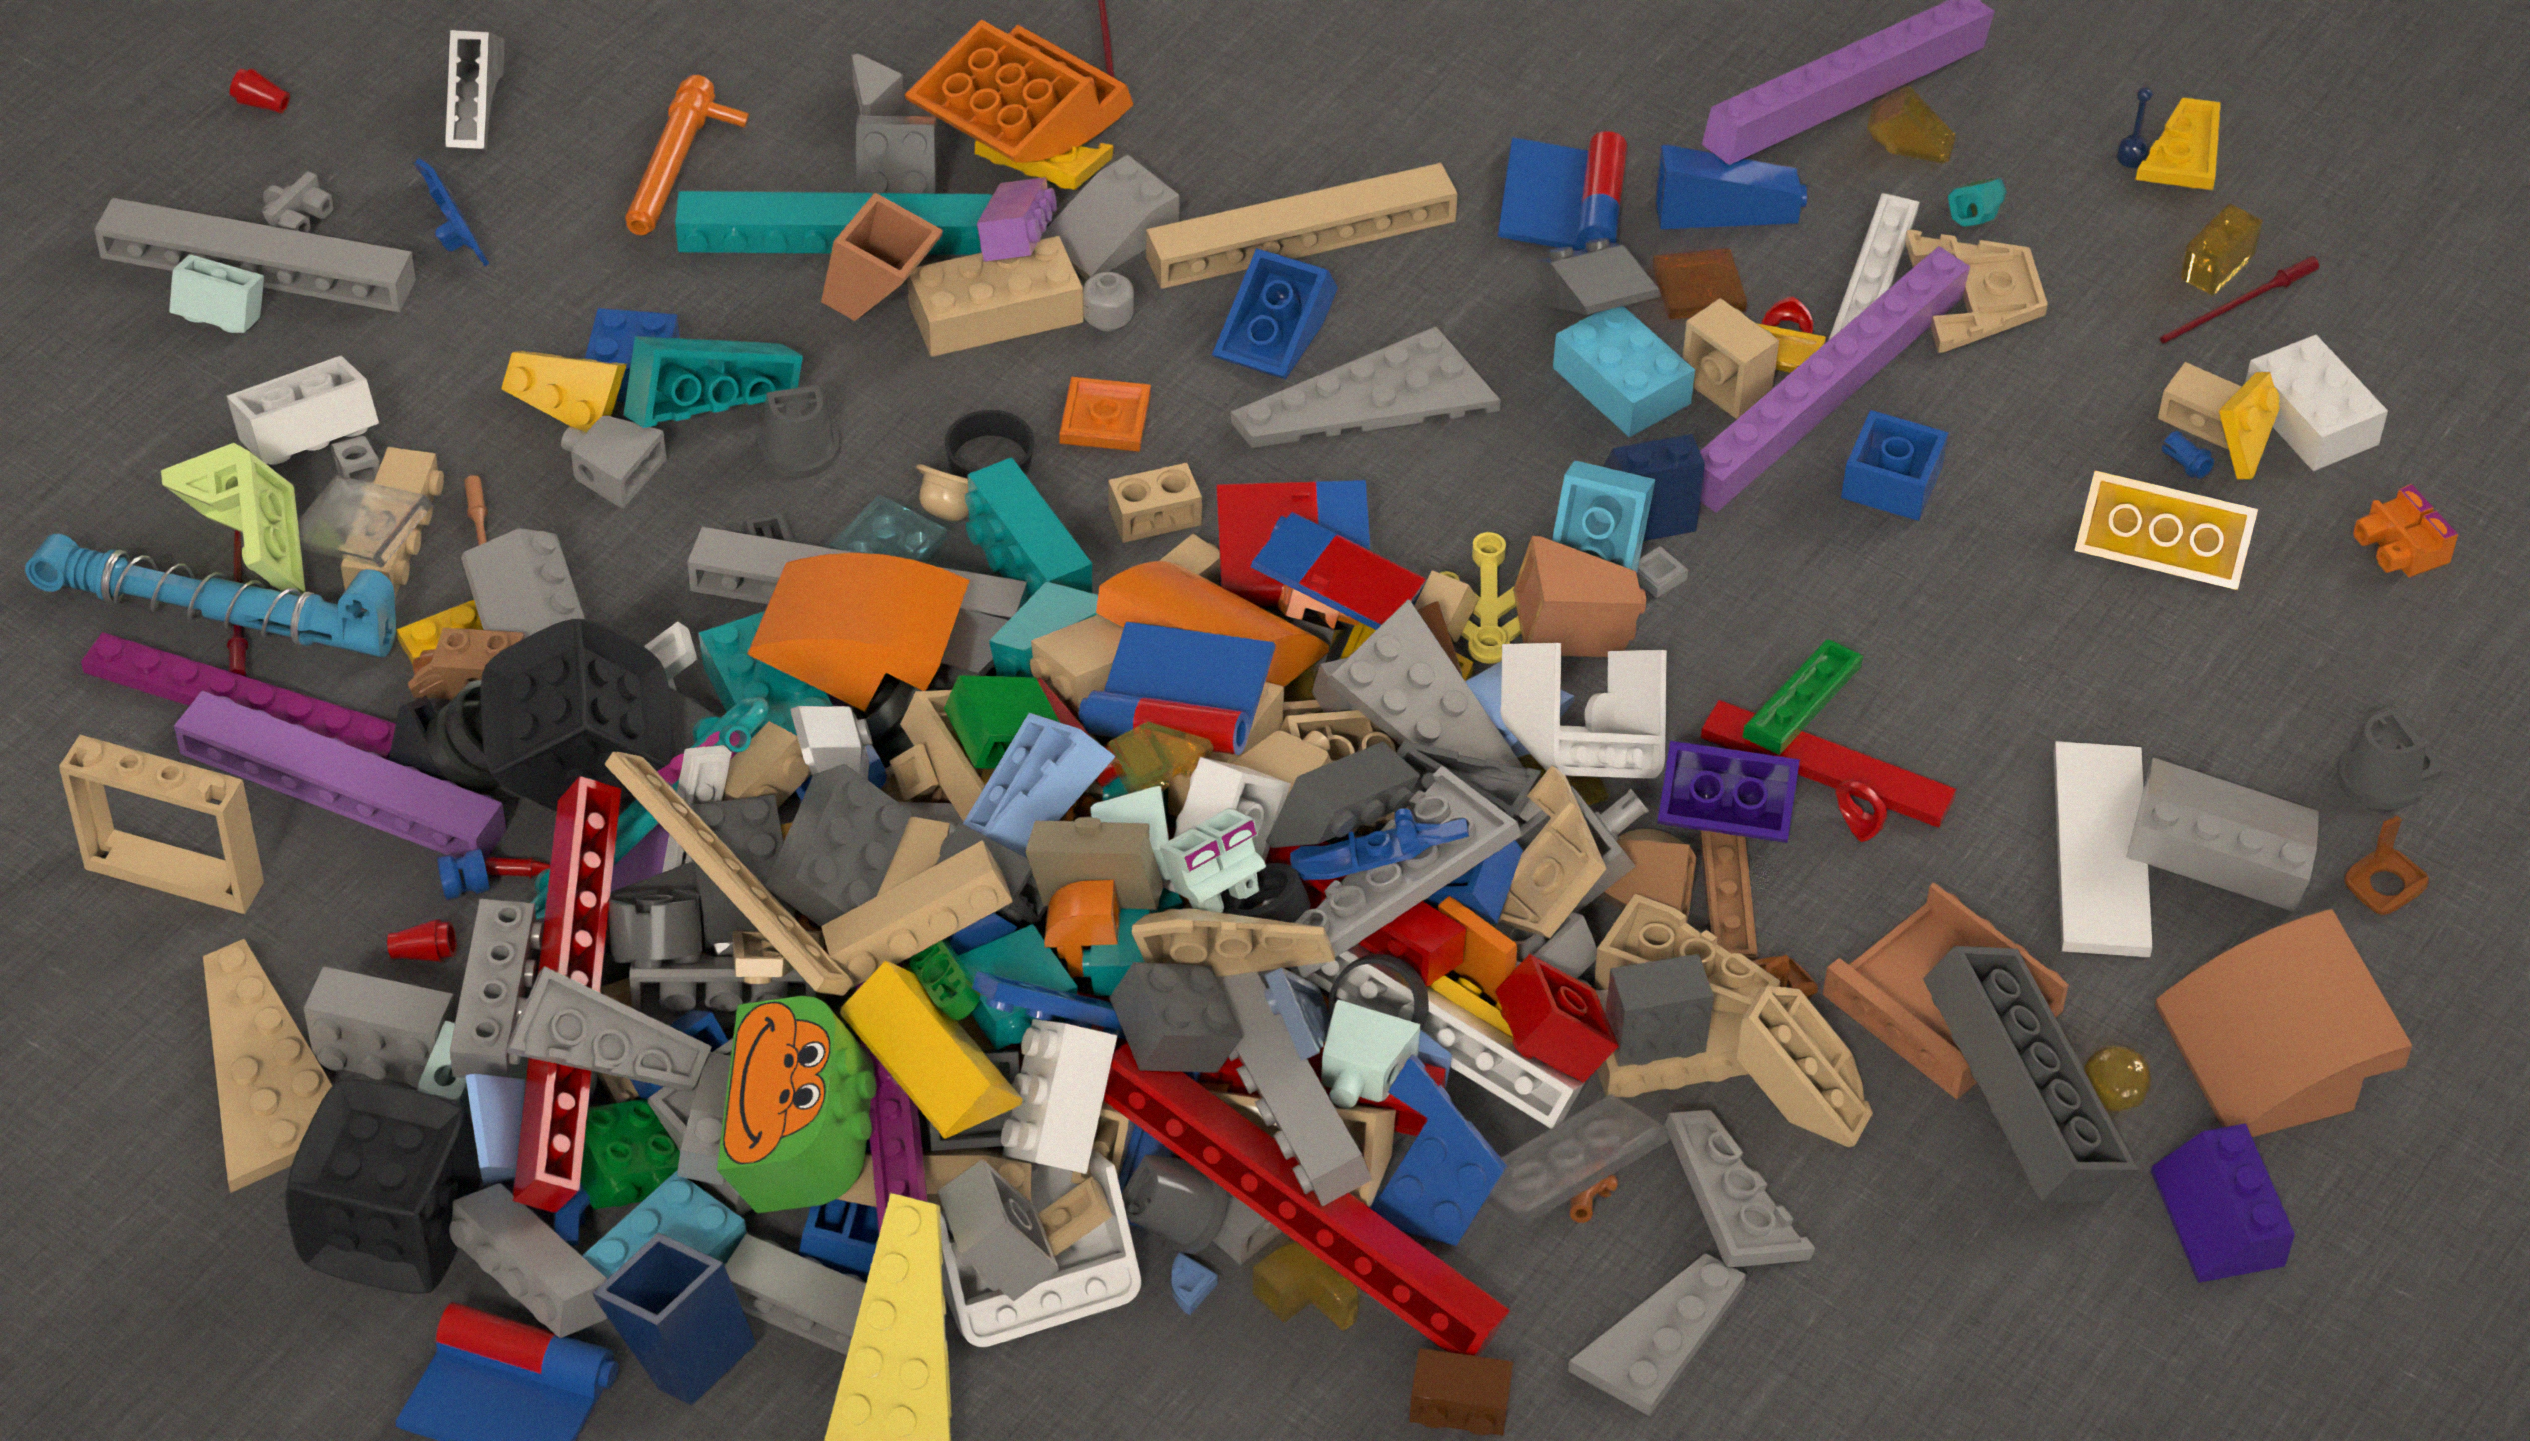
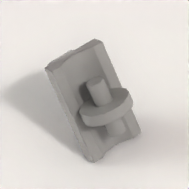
(294, 204)

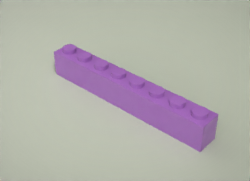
(339, 777)

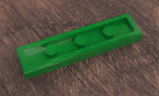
(1802, 696)

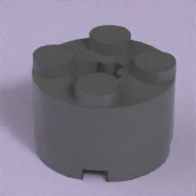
(655, 927)

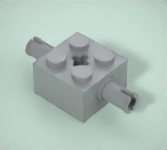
(1604, 830)

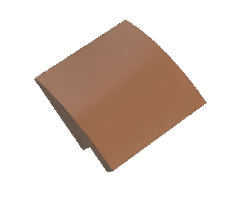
(2284, 1026)

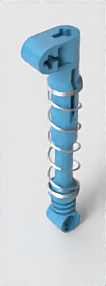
(298, 616)

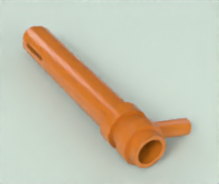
(686, 115)

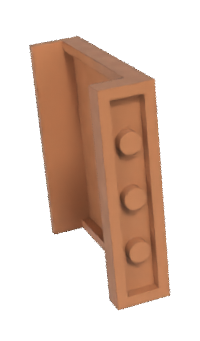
(1892, 1001)

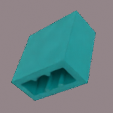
(1019, 958)

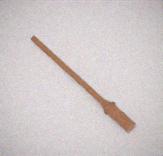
(476, 507)

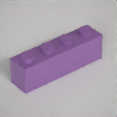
(1015, 219)

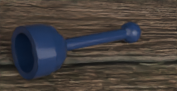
(2135, 148)

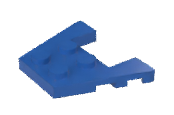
(1444, 1171)

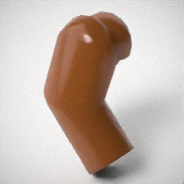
(1582, 1204)

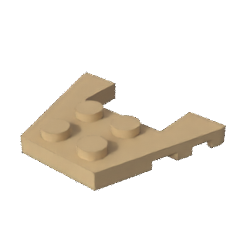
(1998, 293)
(1556, 865)

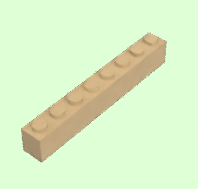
(1301, 224)

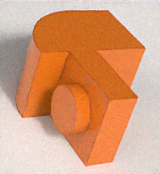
(1082, 917)

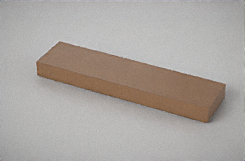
(1728, 892)

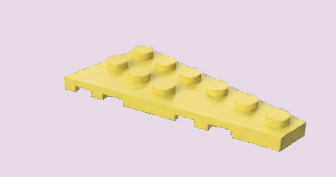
(898, 1354)

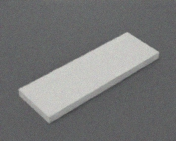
(2100, 889)

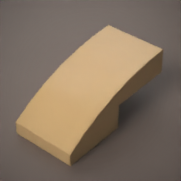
(910, 776)

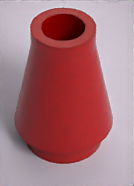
(257, 91)
(424, 942)

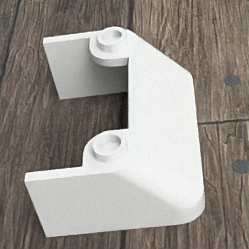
(1621, 727)
(1091, 1278)

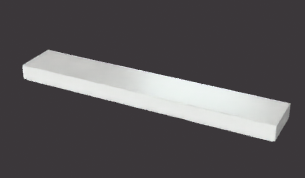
(1878, 257)

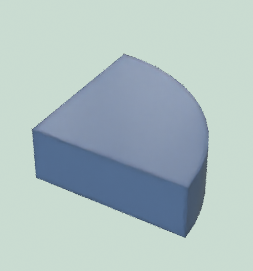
(1191, 1282)

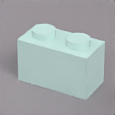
(216, 294)

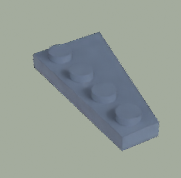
(1301, 1009)

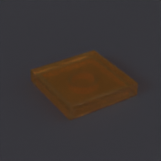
(1697, 280)

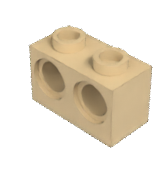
(1154, 502)

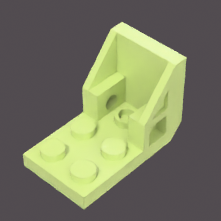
(248, 497)

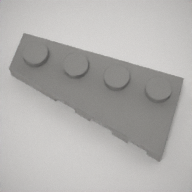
(598, 1034)
(1731, 1196)
(1658, 1339)

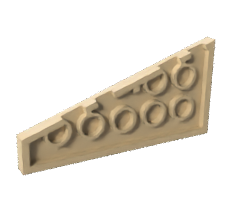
(262, 1067)

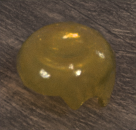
(2119, 1077)

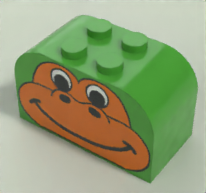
(794, 1105)

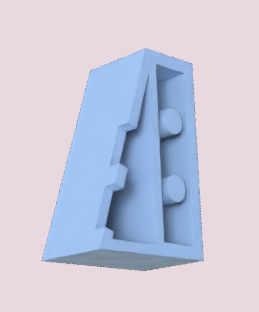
(1036, 781)

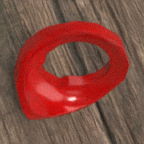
(1789, 310)
(1861, 824)

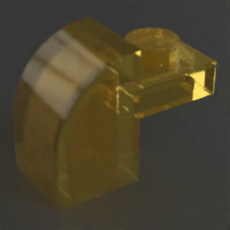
(1295, 1278)

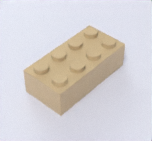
(987, 302)

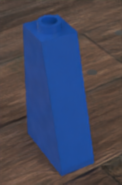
(1705, 191)

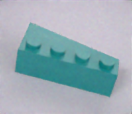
(698, 376)

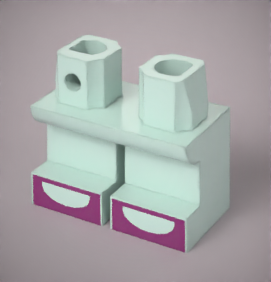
(1214, 859)

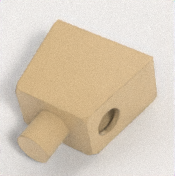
(1287, 756)

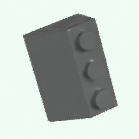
(1343, 797)

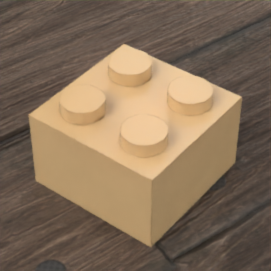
(1730, 357)

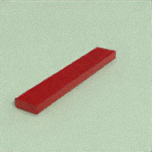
(1833, 764)

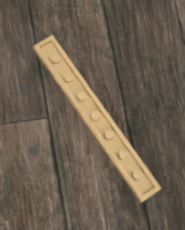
(729, 874)

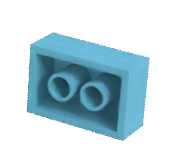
(1623, 369)
(1604, 513)
(677, 1211)

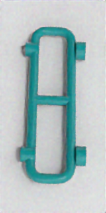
(636, 820)

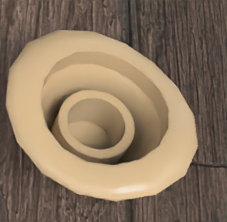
(943, 494)

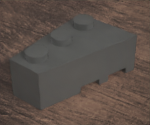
(1498, 783)

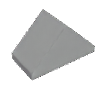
(876, 87)

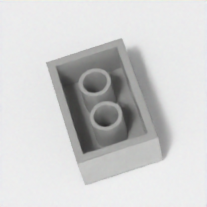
(375, 1024)

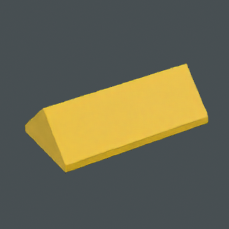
(2166, 530)
(927, 1052)

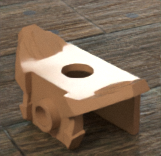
(459, 660)

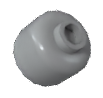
(1108, 301)

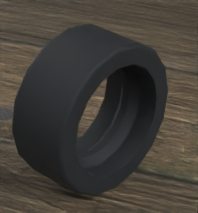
(1274, 881)

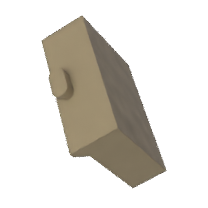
(1095, 851)

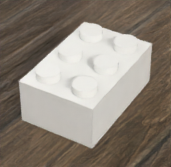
(2321, 403)
(303, 410)
(1224, 786)
(1061, 1095)

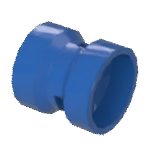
(473, 873)

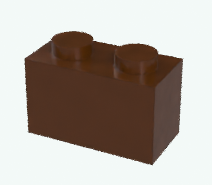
(1461, 1392)

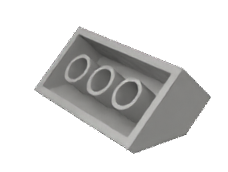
(521, 582)
(705, 986)

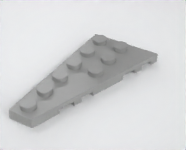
(1375, 392)
(1418, 695)
(1381, 894)

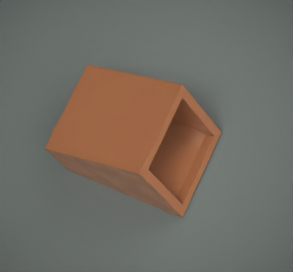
(875, 255)
(1576, 600)

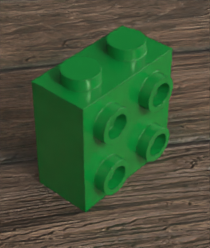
(991, 711)
(625, 1154)

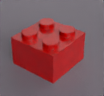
(1556, 1018)

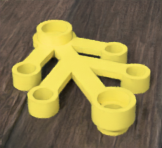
(1487, 640)

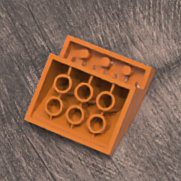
(1020, 94)
(1179, 599)
(857, 617)

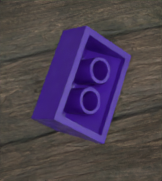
(1728, 791)
(2224, 1205)

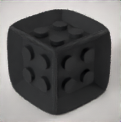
(567, 703)
(380, 1185)

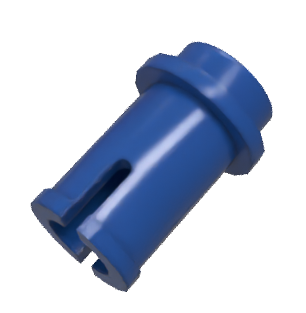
(2194, 460)

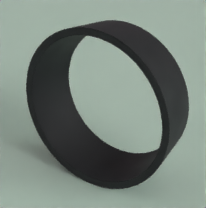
(987, 424)
(1417, 986)

